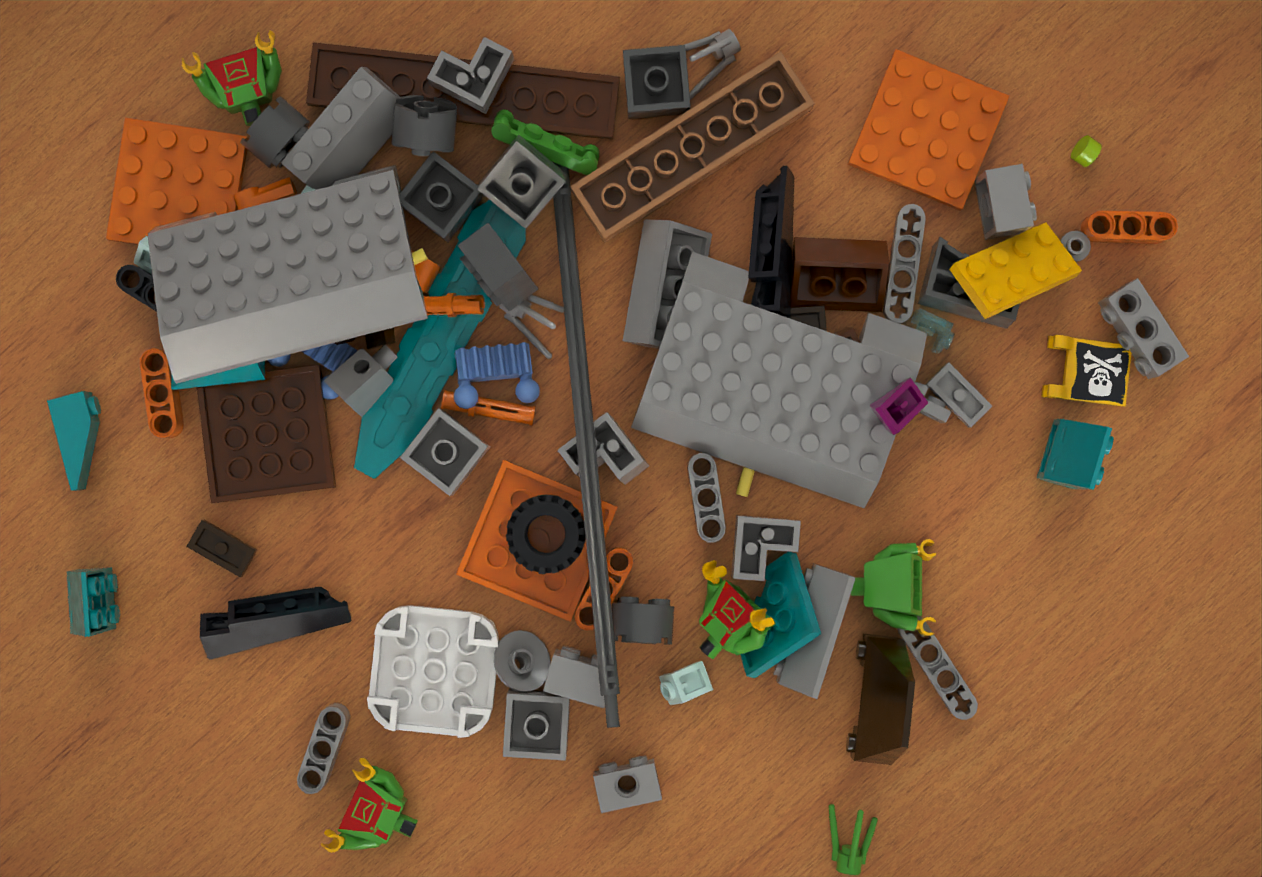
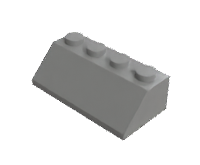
(345, 132)
(658, 277)
(807, 666)

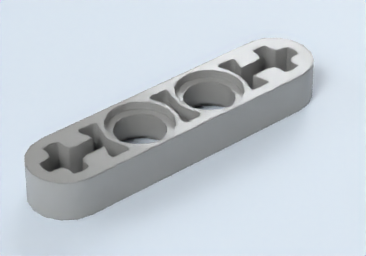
(900, 263)
(939, 664)

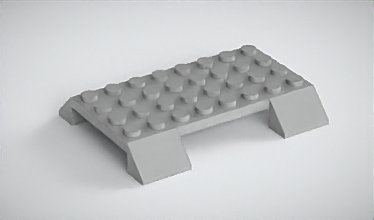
(284, 276)
(774, 387)

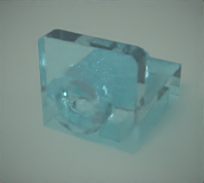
(933, 324)

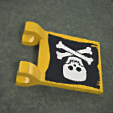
(1092, 371)

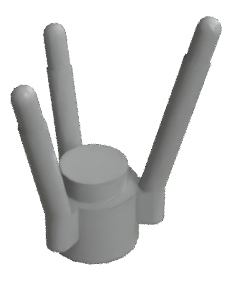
(722, 46)
(523, 309)

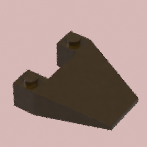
(884, 701)

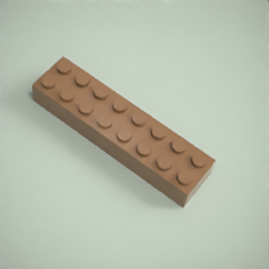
(692, 147)

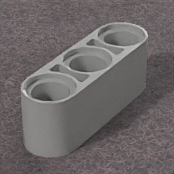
(714, 511)
(313, 759)

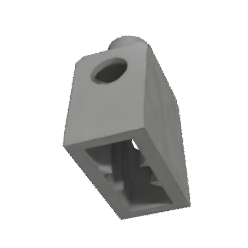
(362, 378)

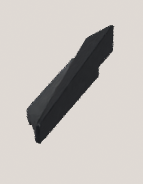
(773, 245)
(269, 620)

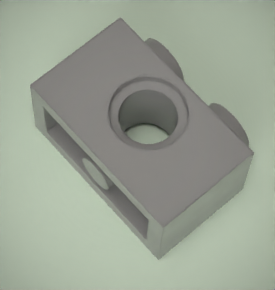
(613, 797)

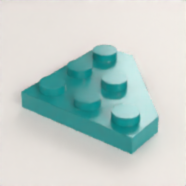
(792, 610)

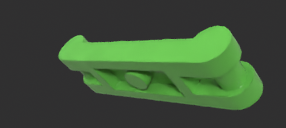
(556, 148)

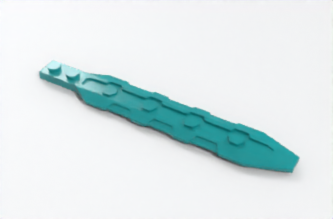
(428, 353)

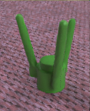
(851, 856)

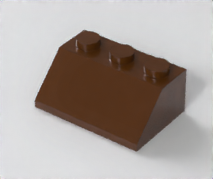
(839, 273)

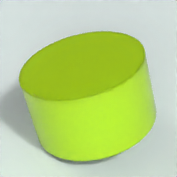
(1086, 151)

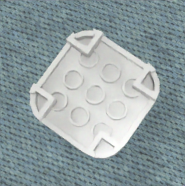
(433, 671)

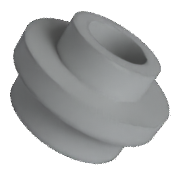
(1084, 241)

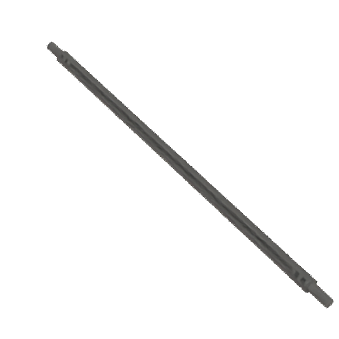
(587, 452)

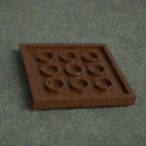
(266, 435)

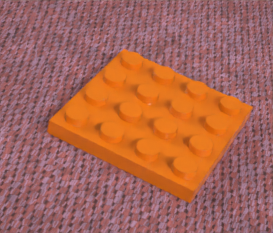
(928, 130)
(172, 176)
(488, 553)

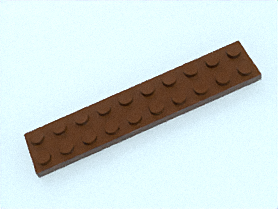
(542, 96)

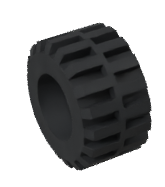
(518, 534)

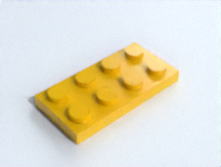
(1015, 270)

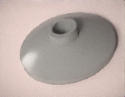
(531, 655)

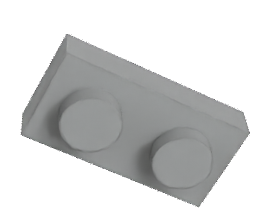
(958, 395)

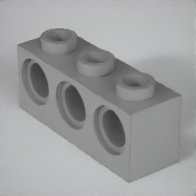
(1157, 331)

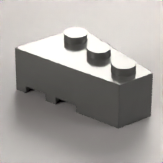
(944, 292)

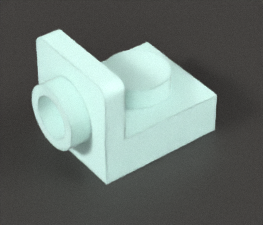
(685, 683)

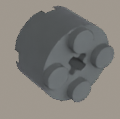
(424, 124)
(275, 133)
(643, 622)

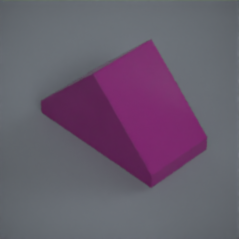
(899, 406)

